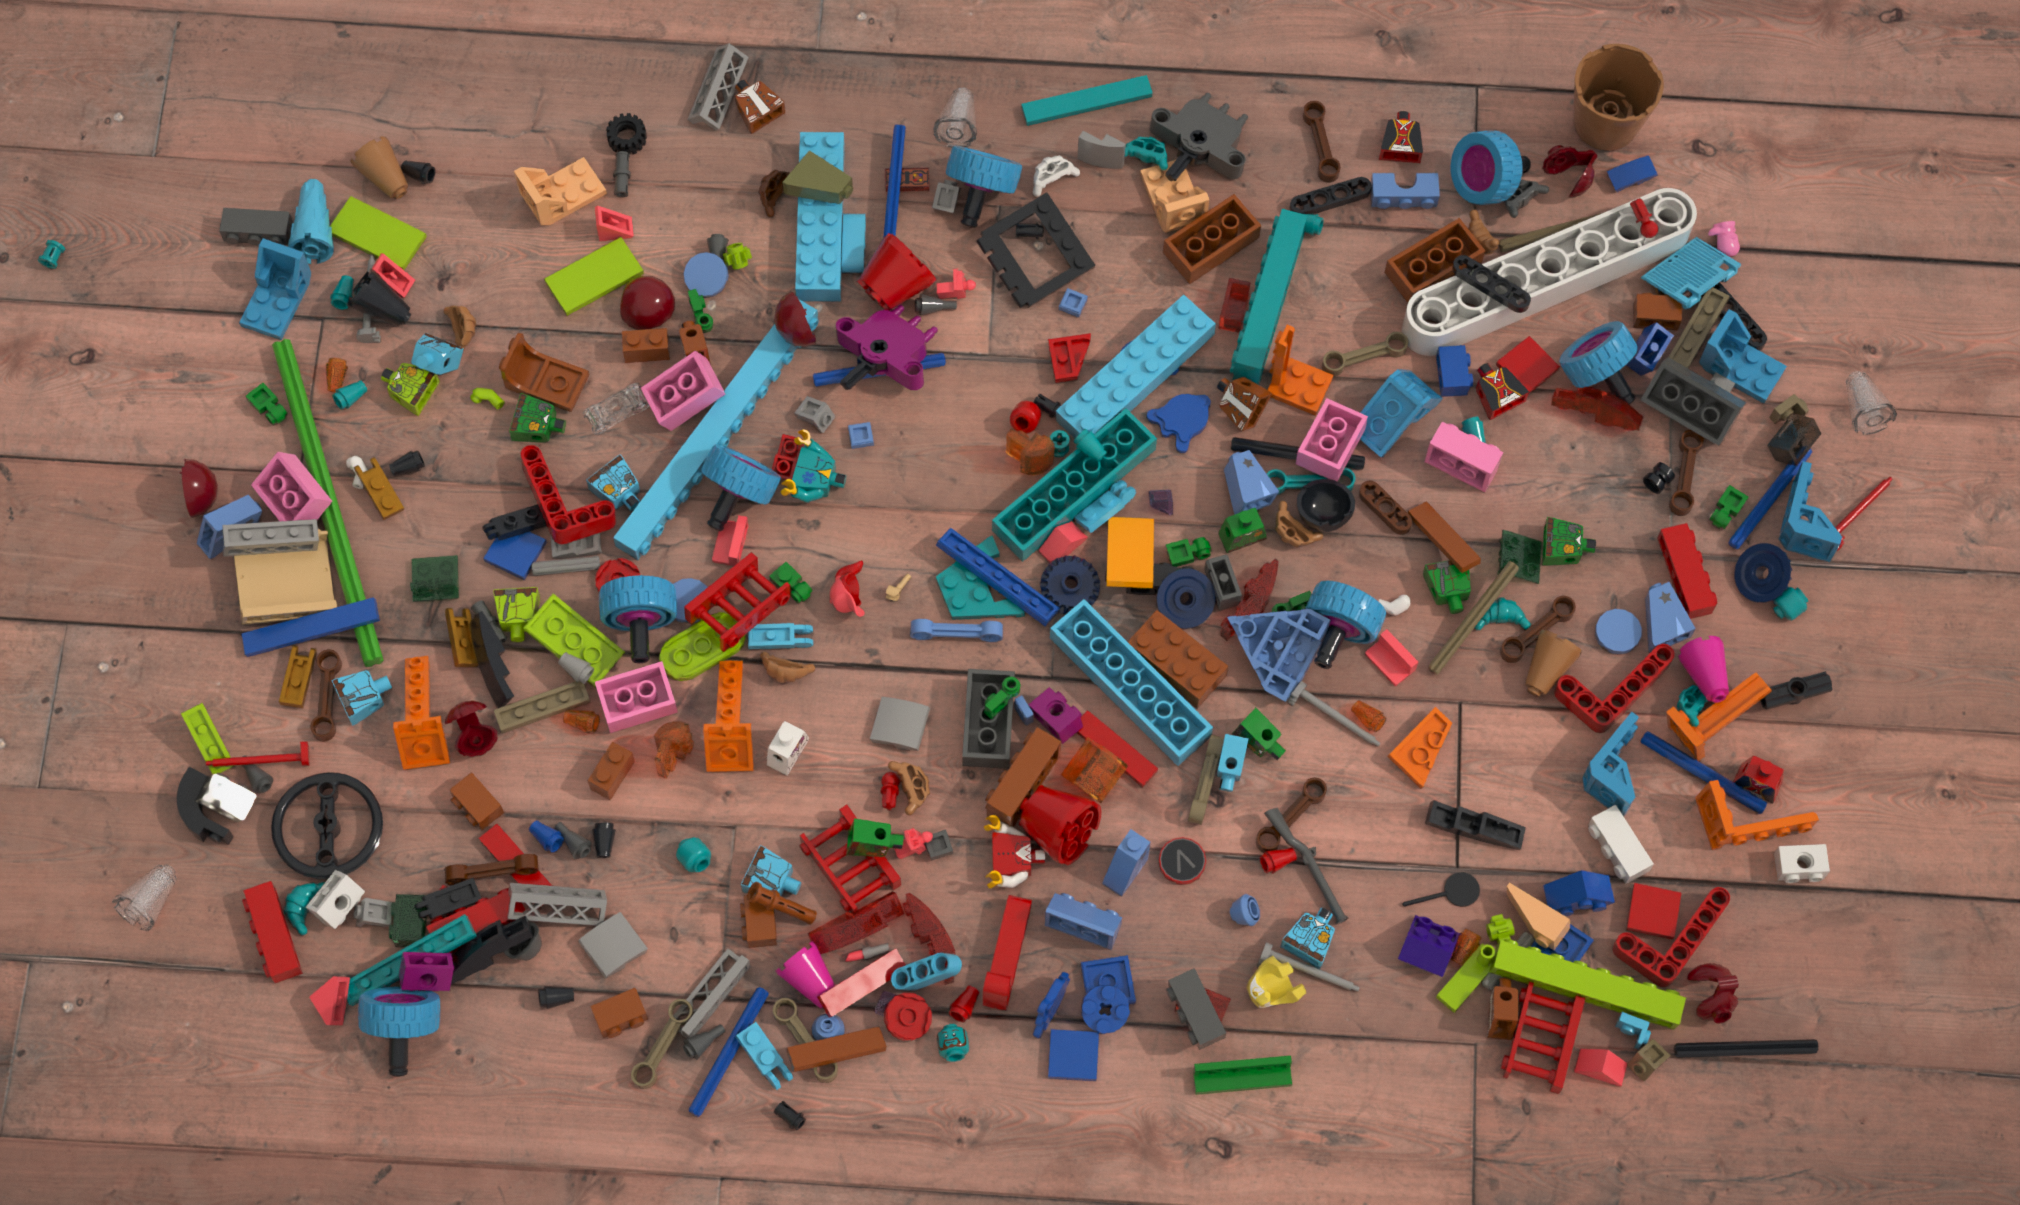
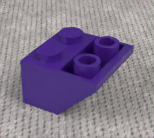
(1429, 945)

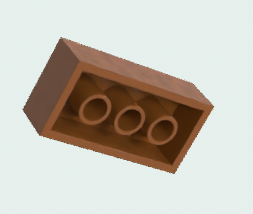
(1211, 239)
(1432, 259)
(1179, 658)
(1025, 775)

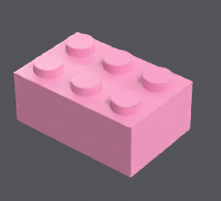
(683, 391)
(1331, 440)
(1463, 456)
(290, 489)
(636, 697)

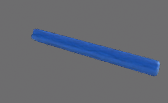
(894, 180)
(836, 376)
(1765, 503)
(1703, 772)
(727, 1053)

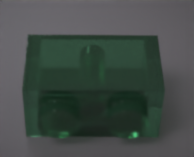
(407, 924)

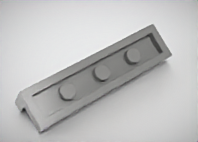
(713, 80)
(270, 537)
(557, 896)
(713, 997)

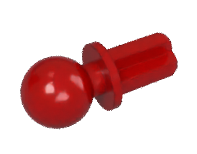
(1648, 228)
(889, 790)

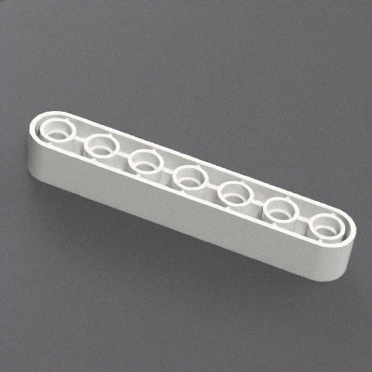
(1559, 253)

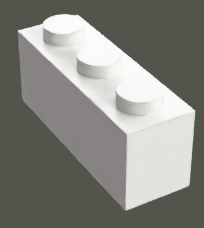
(1620, 844)

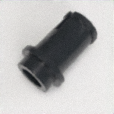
(1030, 230)
(1047, 405)
(790, 1116)

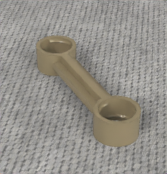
(1365, 353)
(1206, 779)
(800, 1033)
(662, 1044)

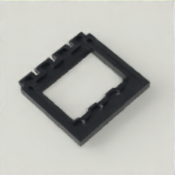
(1061, 234)

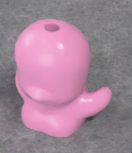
(1726, 237)

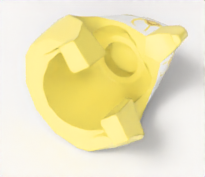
(1272, 985)

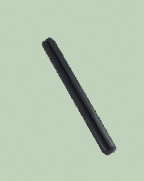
(1282, 451)
(1739, 1048)

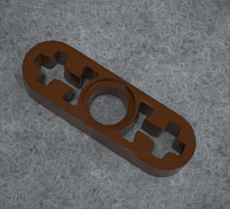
(1385, 498)

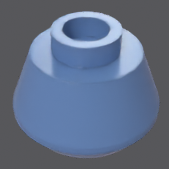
(1245, 910)
(826, 1027)

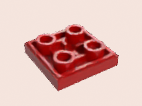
(1529, 364)
(1653, 911)

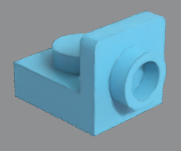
(1632, 1025)

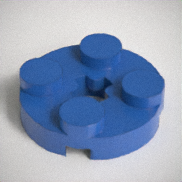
(1091, 1008)

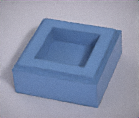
(1073, 302)
(860, 435)
(1023, 710)

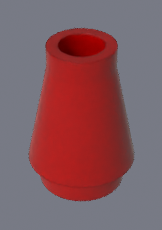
(1275, 860)
(963, 1005)

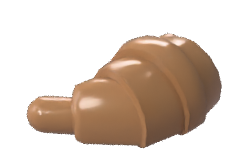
(1481, 233)
(462, 324)
(1292, 530)
(784, 669)
(913, 784)

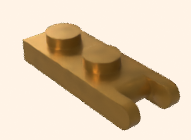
(380, 490)
(461, 638)
(297, 678)

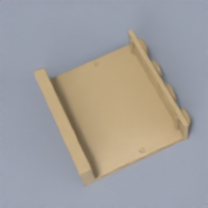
(284, 584)

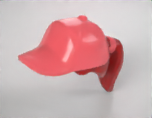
(845, 590)

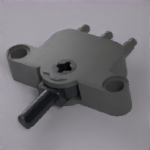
(1201, 137)

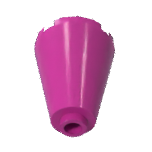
(1706, 666)
(807, 973)

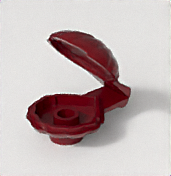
(1563, 158)
(474, 738)
(1723, 1001)

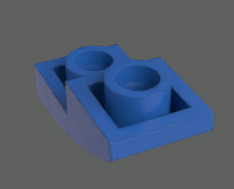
(1632, 172)

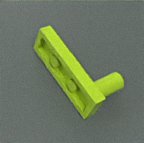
(206, 736)
(1467, 978)

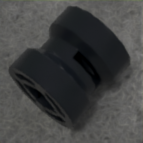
(1658, 478)

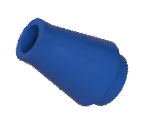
(547, 837)

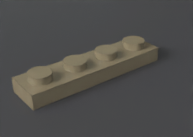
(1699, 327)
(541, 706)

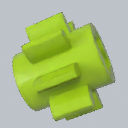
(737, 255)
(1499, 928)

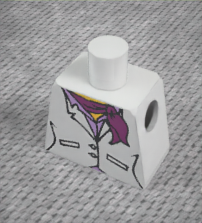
(788, 745)

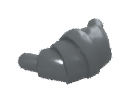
(1522, 196)

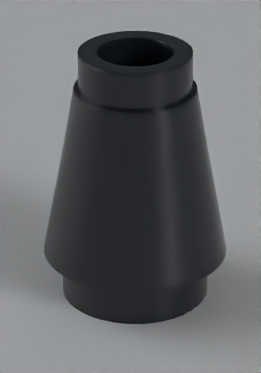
(419, 171)
(407, 464)
(603, 838)
(555, 996)

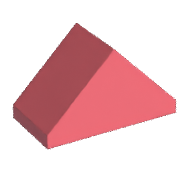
(612, 224)
(393, 275)
(1062, 541)
(331, 1000)
(1601, 1065)

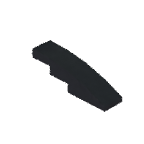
(488, 653)
(1475, 826)

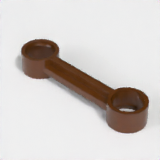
(1321, 141)
(1686, 473)
(1532, 632)
(326, 695)
(1293, 812)
(522, 864)

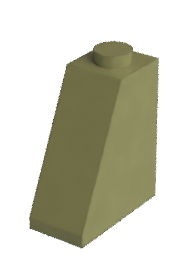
(818, 180)

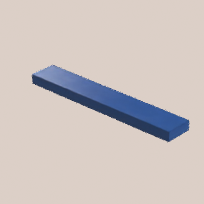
(997, 577)
(310, 627)

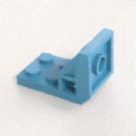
(282, 282)
(1734, 359)
(1394, 407)
(1812, 537)
(1614, 784)

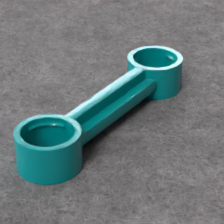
(1299, 481)

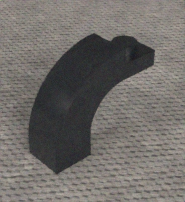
(192, 812)

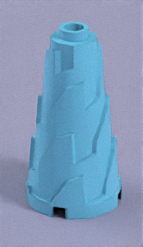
(311, 226)

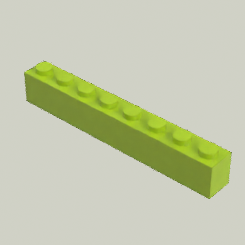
(1595, 985)

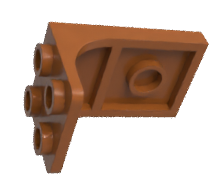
(541, 376)

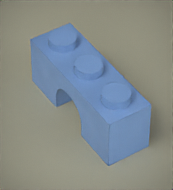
(1387, 193)

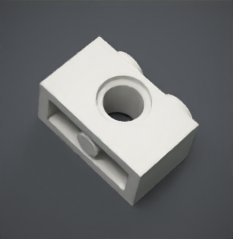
(1812, 855)
(323, 902)

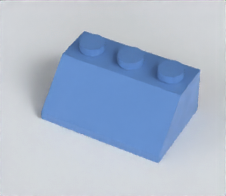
(1083, 920)

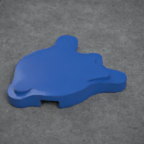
(1182, 417)
(1050, 1004)

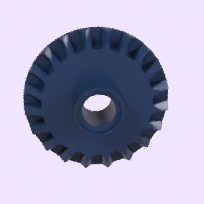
(1074, 568)
(1750, 572)
(1200, 601)

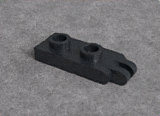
(514, 523)
(449, 899)

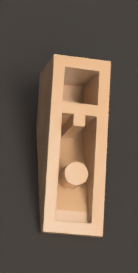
(1542, 921)

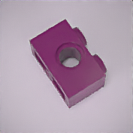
(1059, 726)
(426, 971)

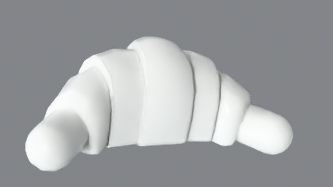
(1051, 170)

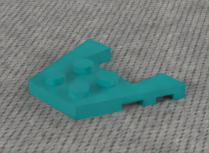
(969, 595)

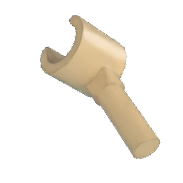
(893, 593)

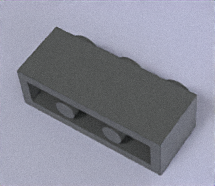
(254, 225)
(1195, 1009)

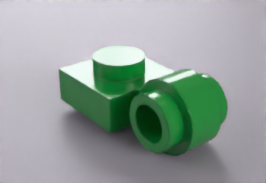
(697, 304)
(264, 399)
(1730, 503)
(1182, 552)
(788, 574)
(1295, 603)
(998, 701)

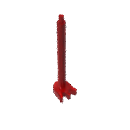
(1861, 507)
(303, 757)

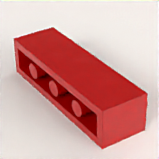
(1687, 570)
(482, 913)
(272, 932)

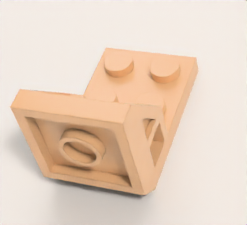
(559, 193)
(1176, 201)

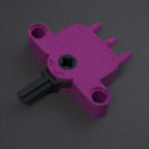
(886, 347)

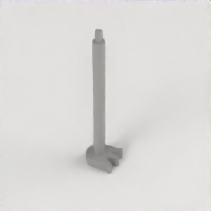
(368, 334)
(1300, 691)
(1267, 952)

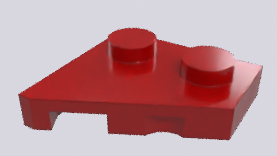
(1068, 356)

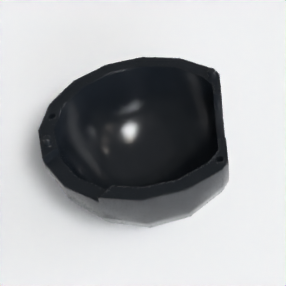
(1325, 505)

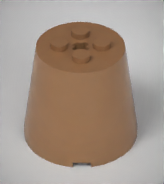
(1615, 95)

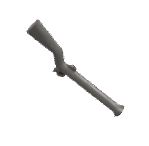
(1308, 855)

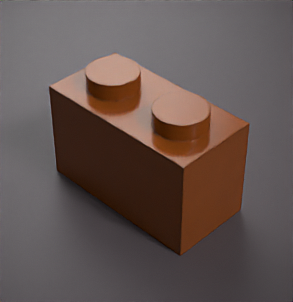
(1656, 308)
(645, 345)
(611, 770)
(475, 801)
(760, 924)
(619, 1013)

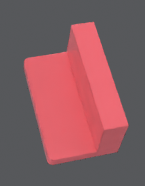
(731, 542)
(1392, 658)

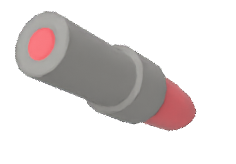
(867, 952)

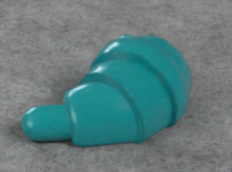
(1148, 151)
(1503, 612)
(1691, 703)
(296, 903)

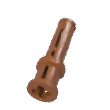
(773, 900)

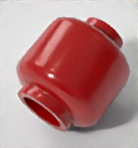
(1025, 416)

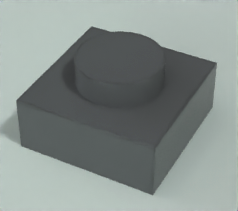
(939, 845)

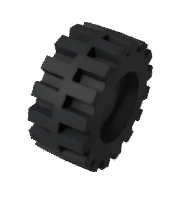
(622, 123)

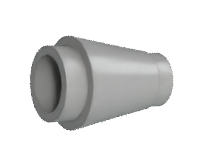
(576, 667)

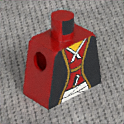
(1402, 140)
(1499, 390)
(1760, 778)

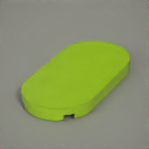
(697, 649)

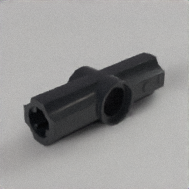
(1808, 687)

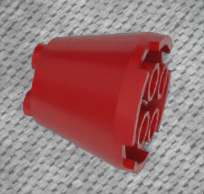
(894, 274)
(1060, 822)

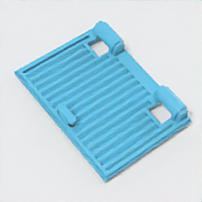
(1691, 269)

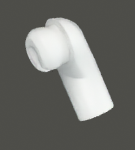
(352, 462)
(1397, 606)

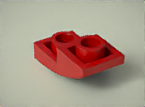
(787, 457)

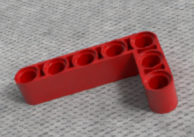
(553, 506)
(1620, 693)
(1681, 944)
(1001, 976)

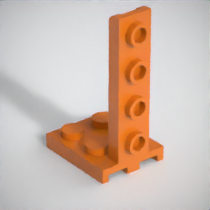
(1294, 380)
(1717, 715)
(420, 737)
(728, 741)
(1719, 826)

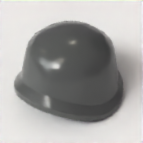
(528, 949)

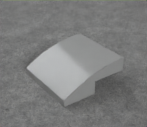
(1101, 153)
(580, 548)
(900, 723)
(612, 945)

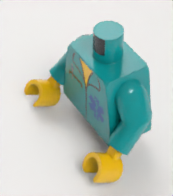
(813, 472)

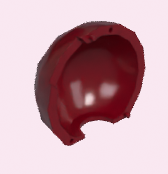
(646, 303)
(792, 323)
(198, 487)

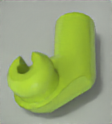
(487, 394)

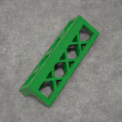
(1242, 1075)

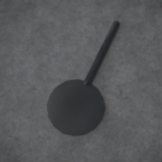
(1459, 889)

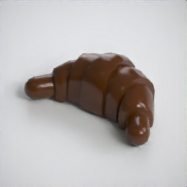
(771, 189)

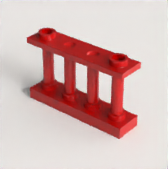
(731, 582)
(887, 874)
(1560, 1054)

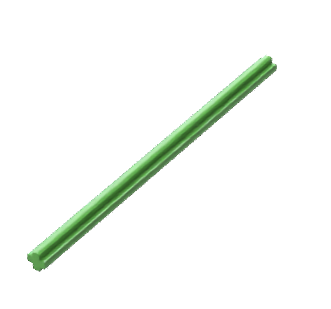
(331, 516)

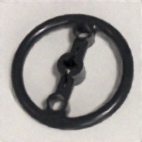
(326, 845)

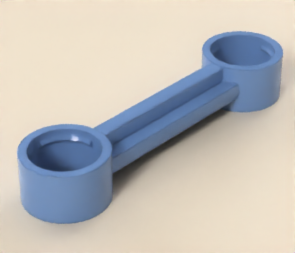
(987, 631)

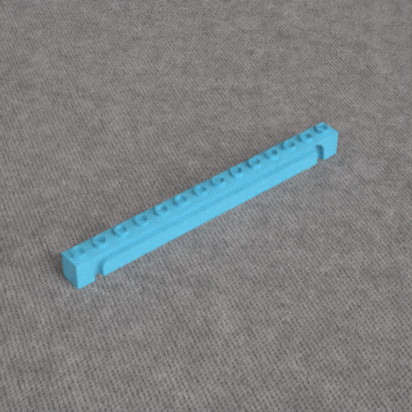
(715, 428)

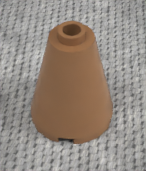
(381, 167)
(1550, 662)

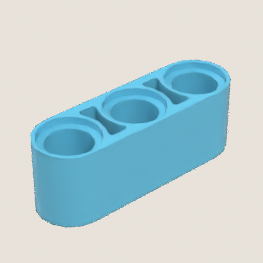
(853, 243)
(916, 971)

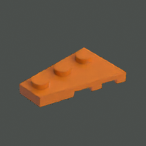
(1420, 747)

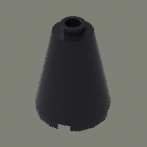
(379, 300)

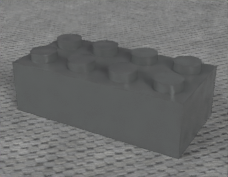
(1693, 401)
(986, 739)

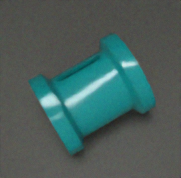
(49, 260)
(1064, 440)

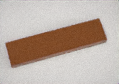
(1444, 537)
(836, 1049)

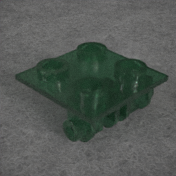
(1523, 552)
(435, 578)

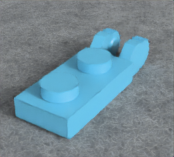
(1105, 506)
(779, 636)
(763, 1054)

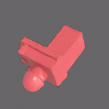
(956, 288)
(913, 843)

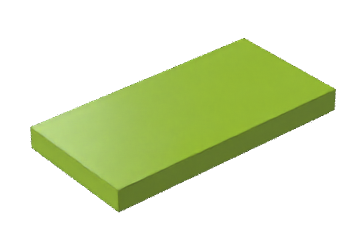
(377, 232)
(594, 276)
(564, 630)

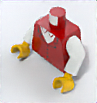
(1010, 855)

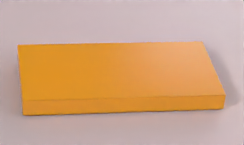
(1130, 552)

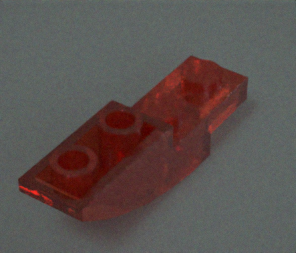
(1607, 407)
(1256, 596)
(857, 925)
(928, 929)

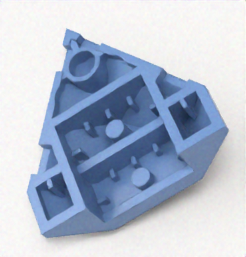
(1281, 646)

